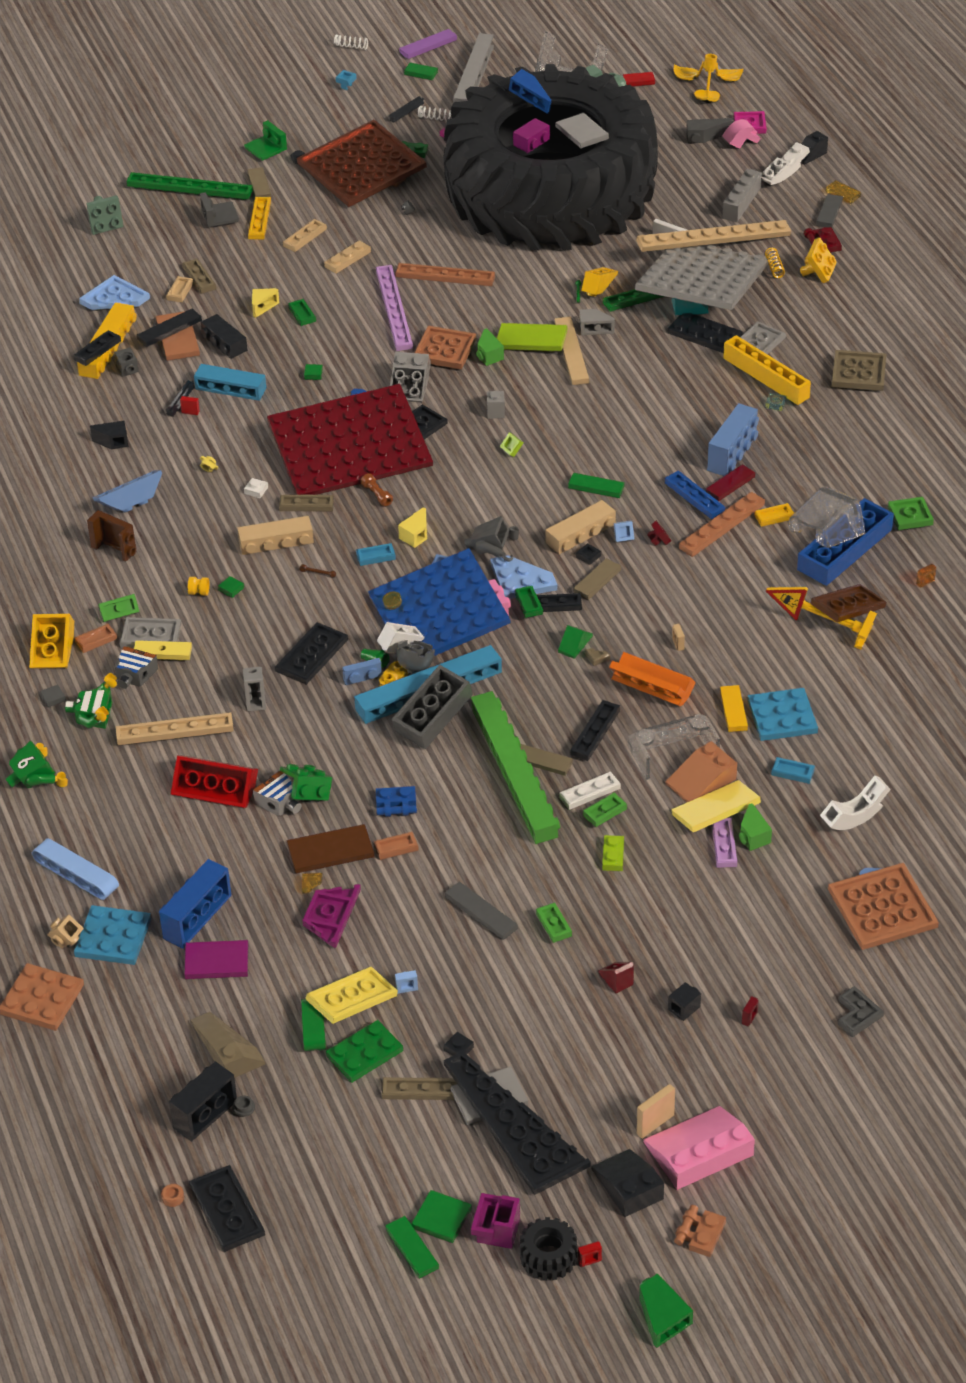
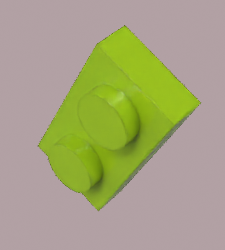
(613, 853)

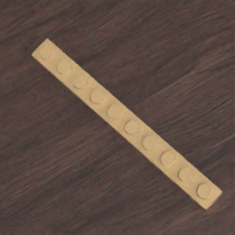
(713, 235)

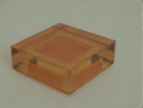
(926, 575)

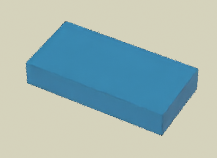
(375, 554)
(793, 770)

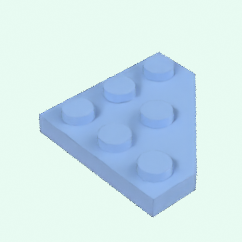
(114, 291)
(521, 574)

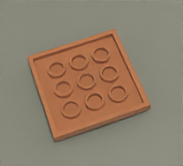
(883, 906)

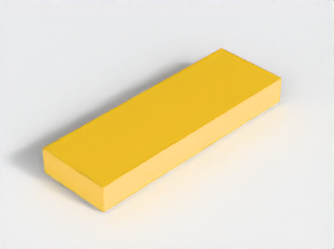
(733, 708)

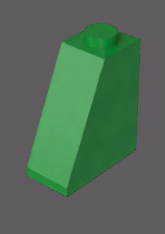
(663, 1310)

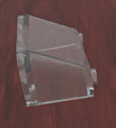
(832, 515)

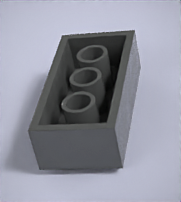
(432, 706)

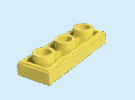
(166, 650)

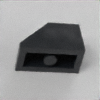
(817, 146)

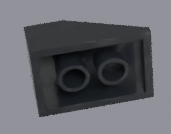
(630, 1181)

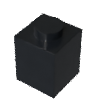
(684, 1001)

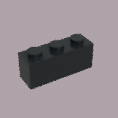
(223, 336)

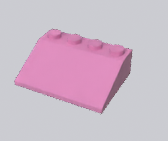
(701, 1146)

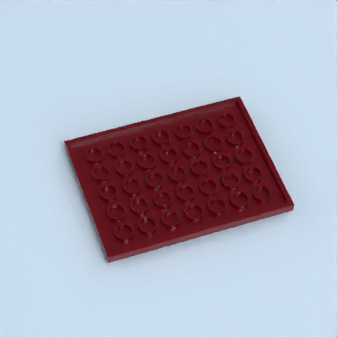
(348, 437)

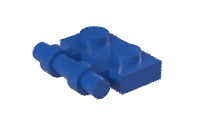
(396, 801)

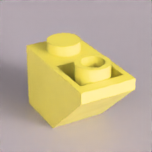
(414, 529)

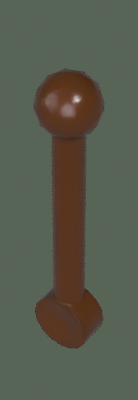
(303, 568)

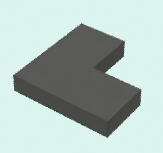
(862, 1011)

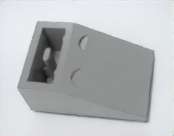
(412, 373)

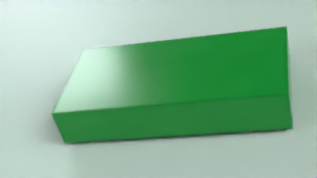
(421, 71)
(302, 312)
(528, 601)

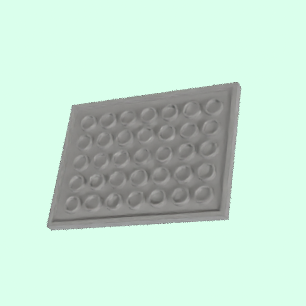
(703, 275)

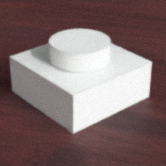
(256, 488)

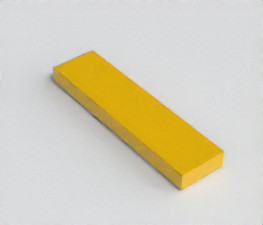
(259, 218)

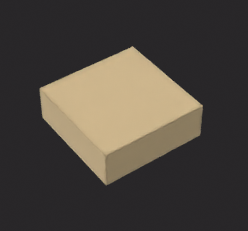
(678, 637)

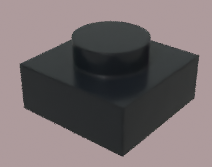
(457, 1044)

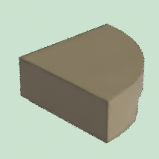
(596, 657)

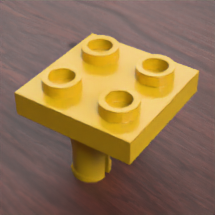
(819, 261)

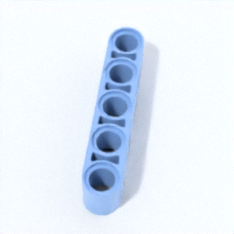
(75, 869)

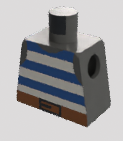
(135, 667)

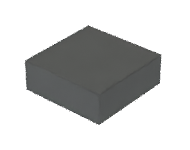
(53, 695)

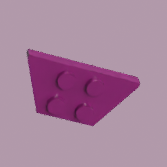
(330, 912)

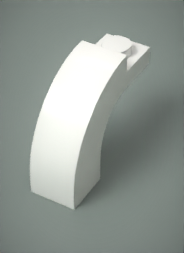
(858, 810)

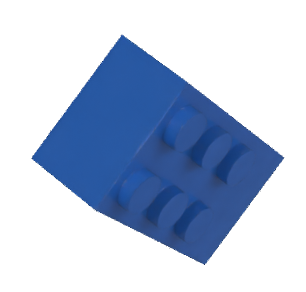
(195, 903)

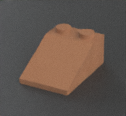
(703, 773)

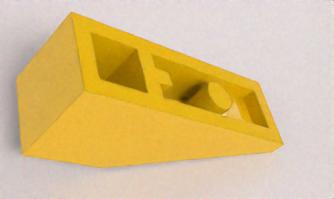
(598, 280)

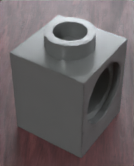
(126, 362)

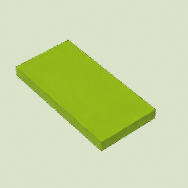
(532, 336)

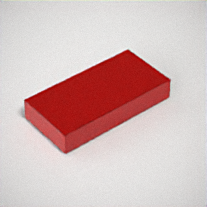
(639, 79)

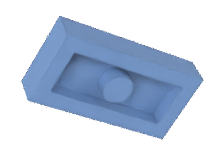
(362, 671)

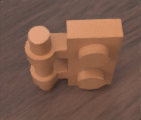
(707, 1232)

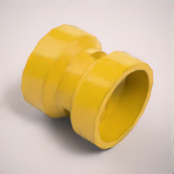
(198, 586)

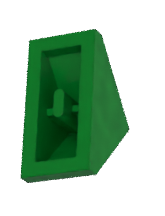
(574, 641)

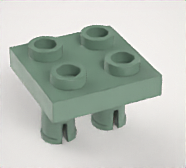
(104, 214)

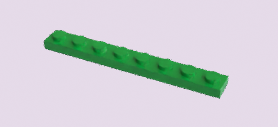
(188, 185)

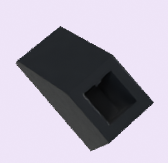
(110, 435)

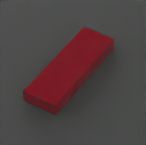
(730, 482)

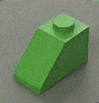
(489, 348)
(754, 829)

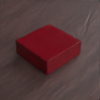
(750, 1011)

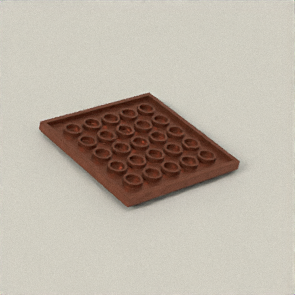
(361, 163)

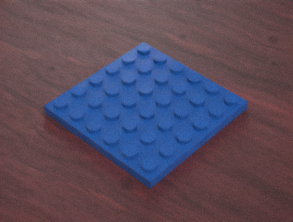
(445, 602)

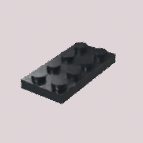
(702, 331)

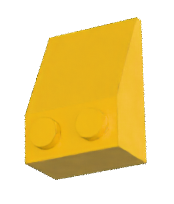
(51, 640)

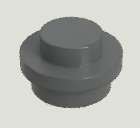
(243, 1106)

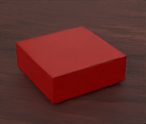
(189, 405)
(589, 1254)

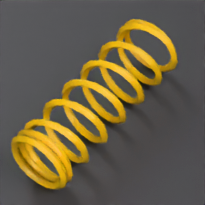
(775, 268)

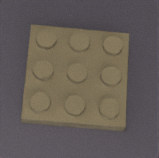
(859, 370)

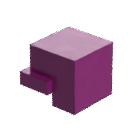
(496, 1220)

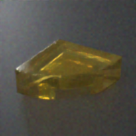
(310, 881)

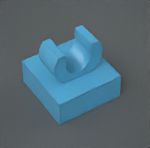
(346, 79)

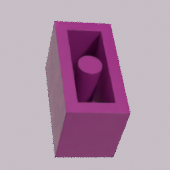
(531, 135)

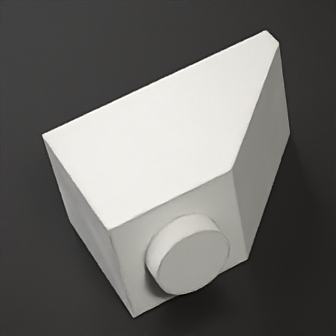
(394, 633)

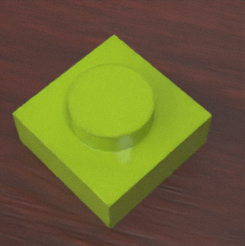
(511, 444)

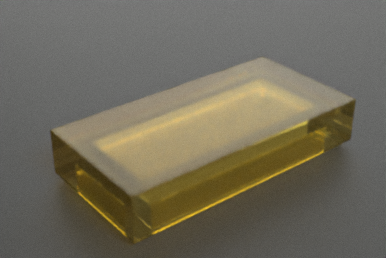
(849, 194)

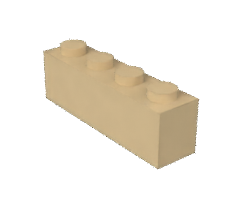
(580, 527)
(275, 535)

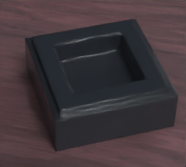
(588, 554)

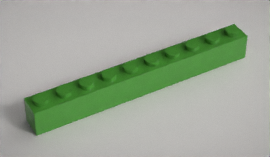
(514, 767)

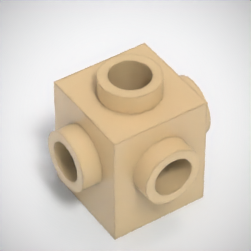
(65, 931)

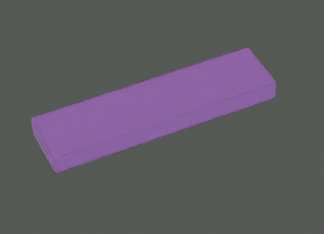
(428, 43)

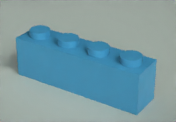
(230, 382)

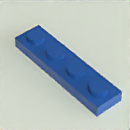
(694, 494)

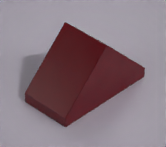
(618, 975)

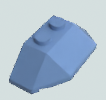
(131, 493)

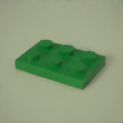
(364, 1051)

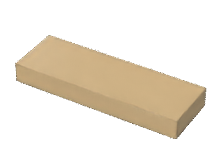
(304, 235)

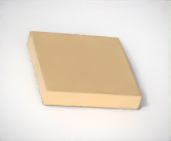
(655, 1111)

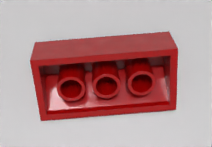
(213, 781)

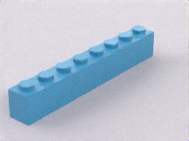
(392, 696)

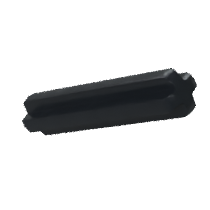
(406, 109)
(175, 404)

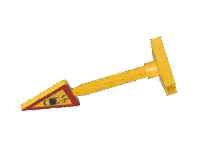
(793, 600)

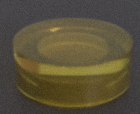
(392, 600)

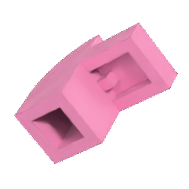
(740, 131)

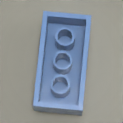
(732, 440)

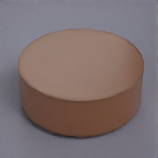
(172, 1195)

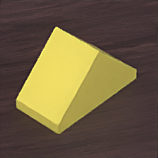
(264, 300)

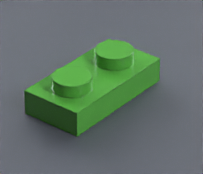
(118, 607)
(605, 809)
(554, 922)

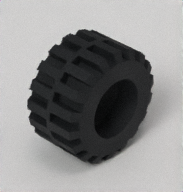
(548, 1233)

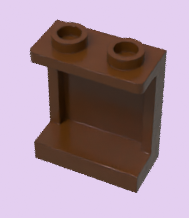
(112, 532)

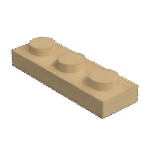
(347, 256)

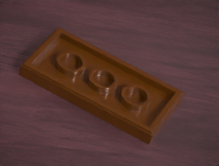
(848, 602)
(330, 848)

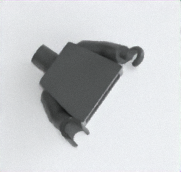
(491, 538)

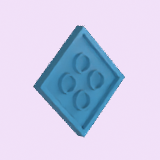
(782, 714)
(113, 935)

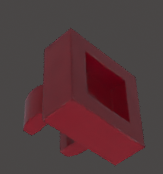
(658, 534)

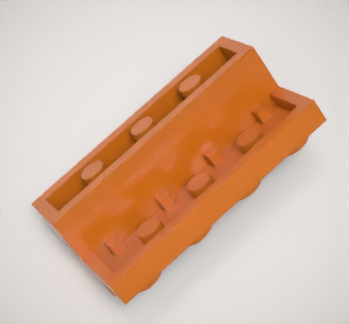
(652, 679)

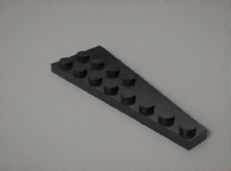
(529, 1143)

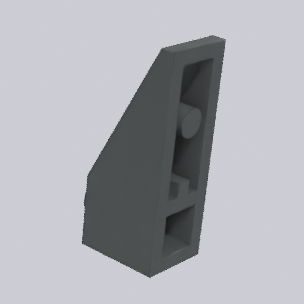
(706, 129)

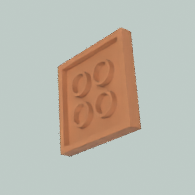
(446, 346)
(41, 996)

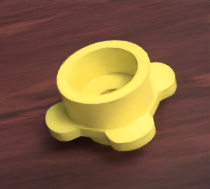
(208, 463)

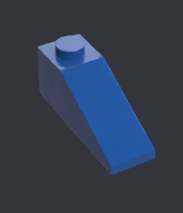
(529, 89)

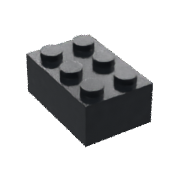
(203, 1101)

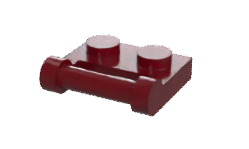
(827, 236)

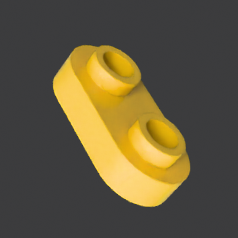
(393, 673)

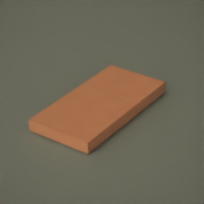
(179, 344)

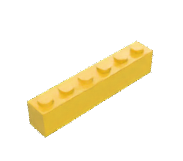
(117, 321)
(767, 370)

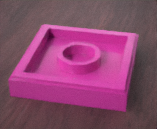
(755, 118)

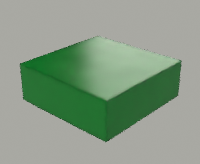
(313, 372)
(231, 586)

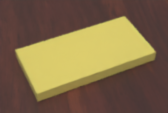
(715, 806)
(351, 995)

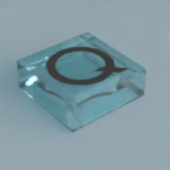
(775, 401)

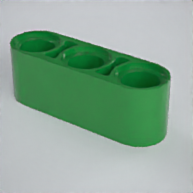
(312, 1027)

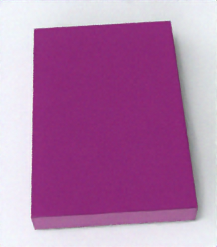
(216, 959)

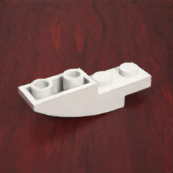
(783, 168)

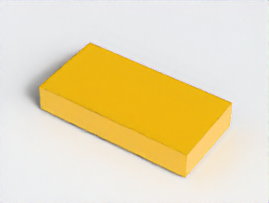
(773, 514)

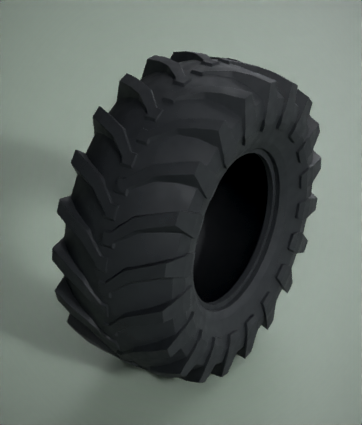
(550, 198)

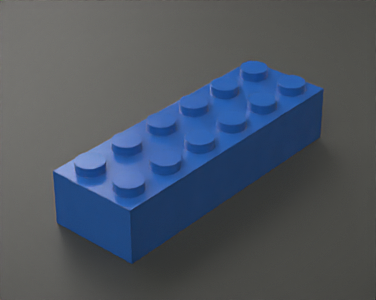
(828, 563)

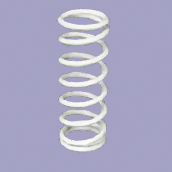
(337, 39)
(421, 112)

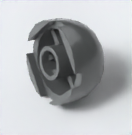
(414, 656)

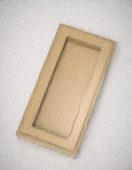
(179, 289)

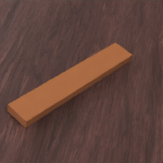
(445, 274)

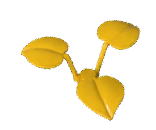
(710, 64)

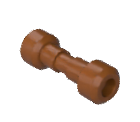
(384, 497)

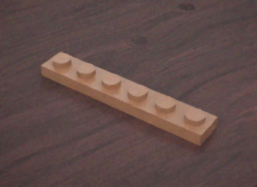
(721, 524)

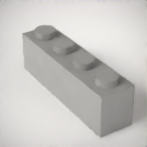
(742, 195)

